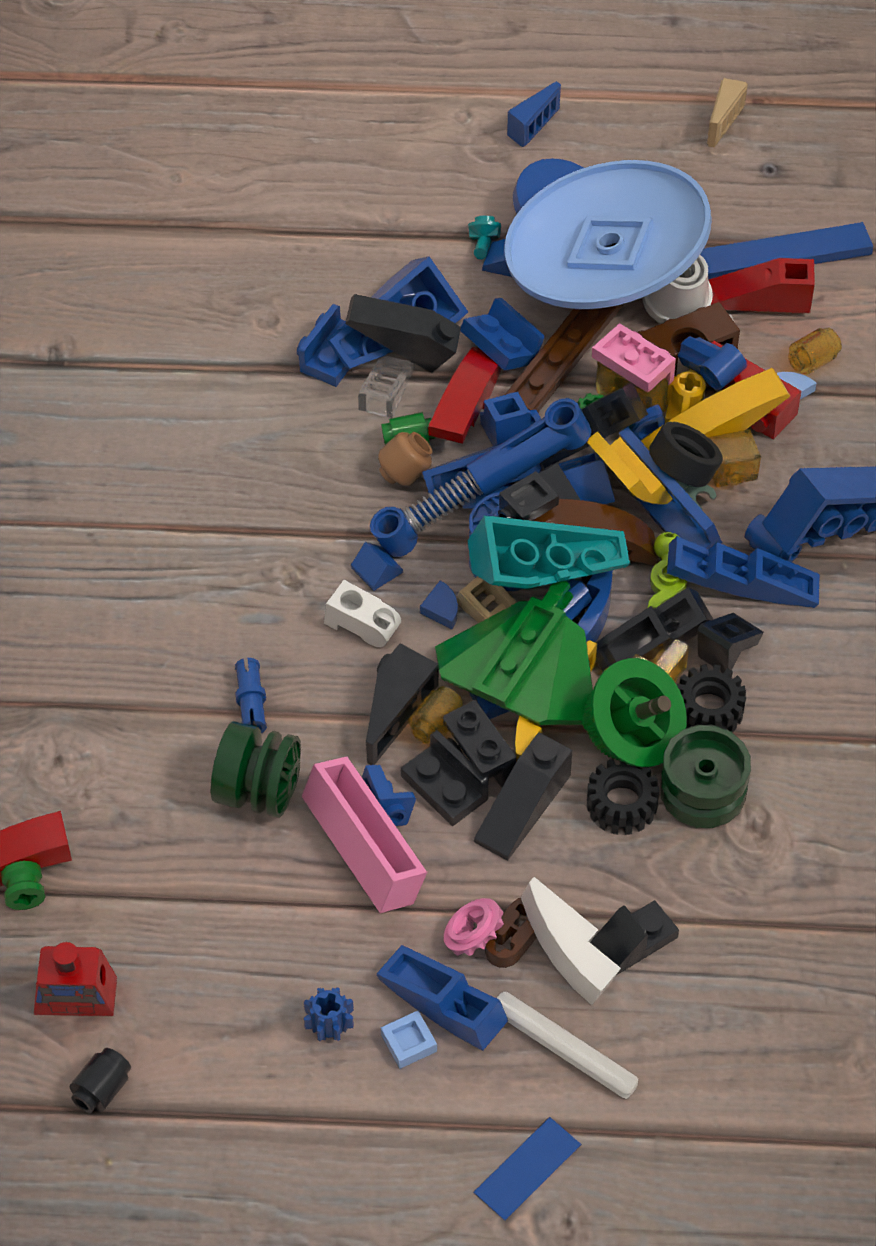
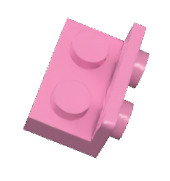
(634, 358)

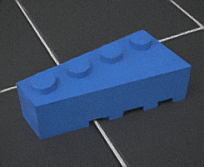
(823, 505)

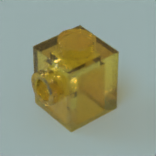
(740, 458)

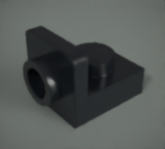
(527, 499)

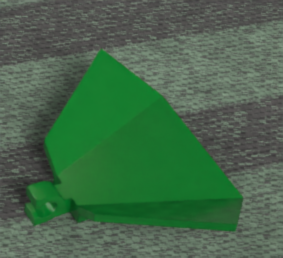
(524, 660)

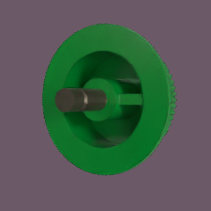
(634, 712)

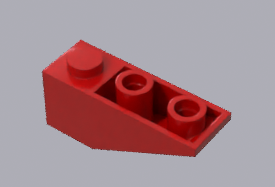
(767, 287)

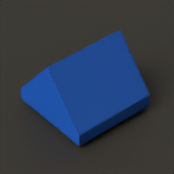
(375, 566)

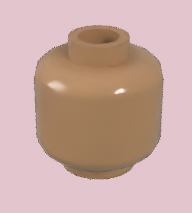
(405, 458)

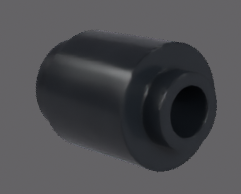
(100, 1080)

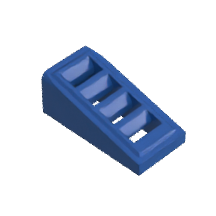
(533, 113)

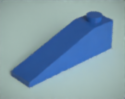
(414, 285)

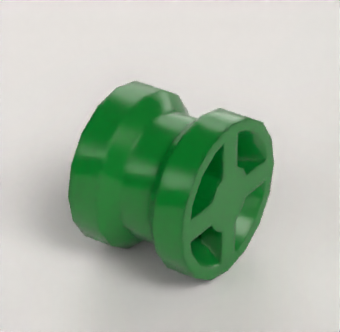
(23, 885)

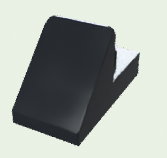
(724, 639)
(635, 936)

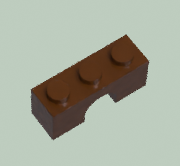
(705, 322)

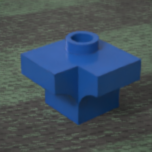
(506, 417)

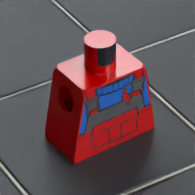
(74, 982)

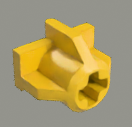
(684, 393)

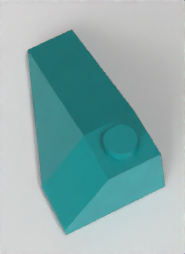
(542, 553)

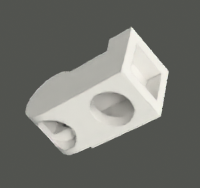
(361, 614)

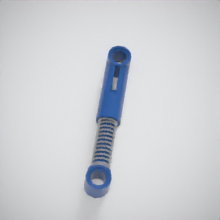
(560, 429)

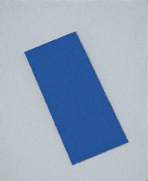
(527, 1168)

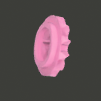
(459, 931)

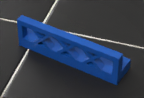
(680, 514)

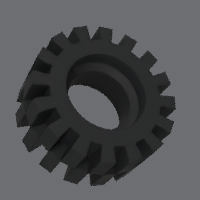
(717, 684)
(622, 815)

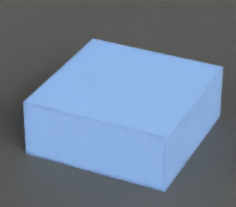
(408, 1039)

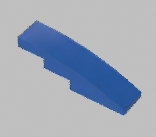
(749, 576)

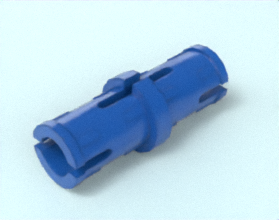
(250, 693)

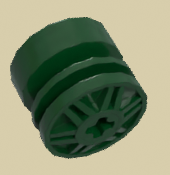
(249, 767)

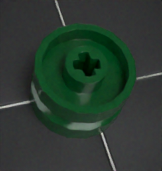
(705, 776)

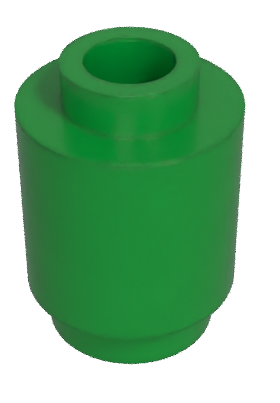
(407, 423)

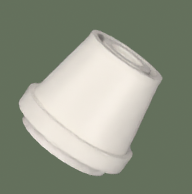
(682, 295)

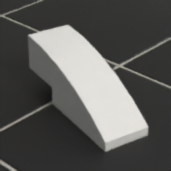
(567, 941)

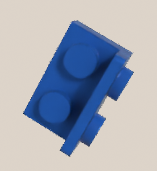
(504, 335)
(316, 354)

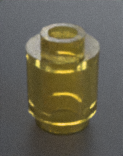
(814, 350)
(430, 713)

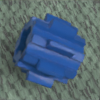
(328, 1014)

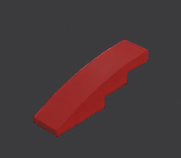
(464, 396)

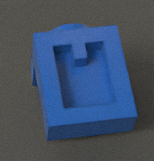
(396, 805)

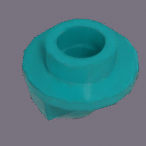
(484, 230)

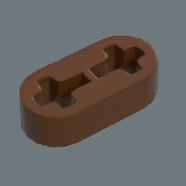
(521, 937)

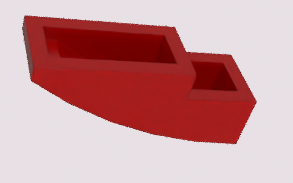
(35, 840)

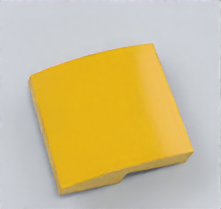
(630, 470)

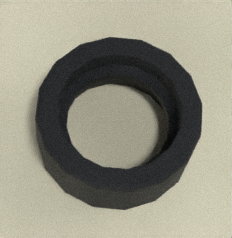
(685, 454)

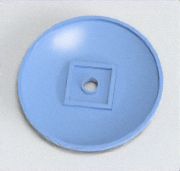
(565, 234)

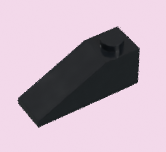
(405, 329)
(400, 687)
(525, 795)

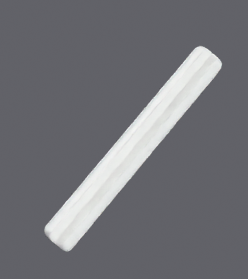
(568, 1046)

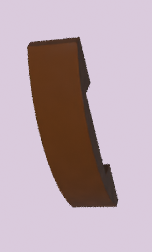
(582, 513)

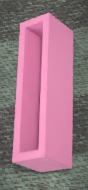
(364, 834)

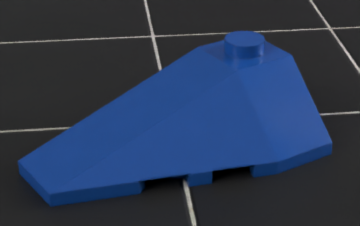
(585, 473)

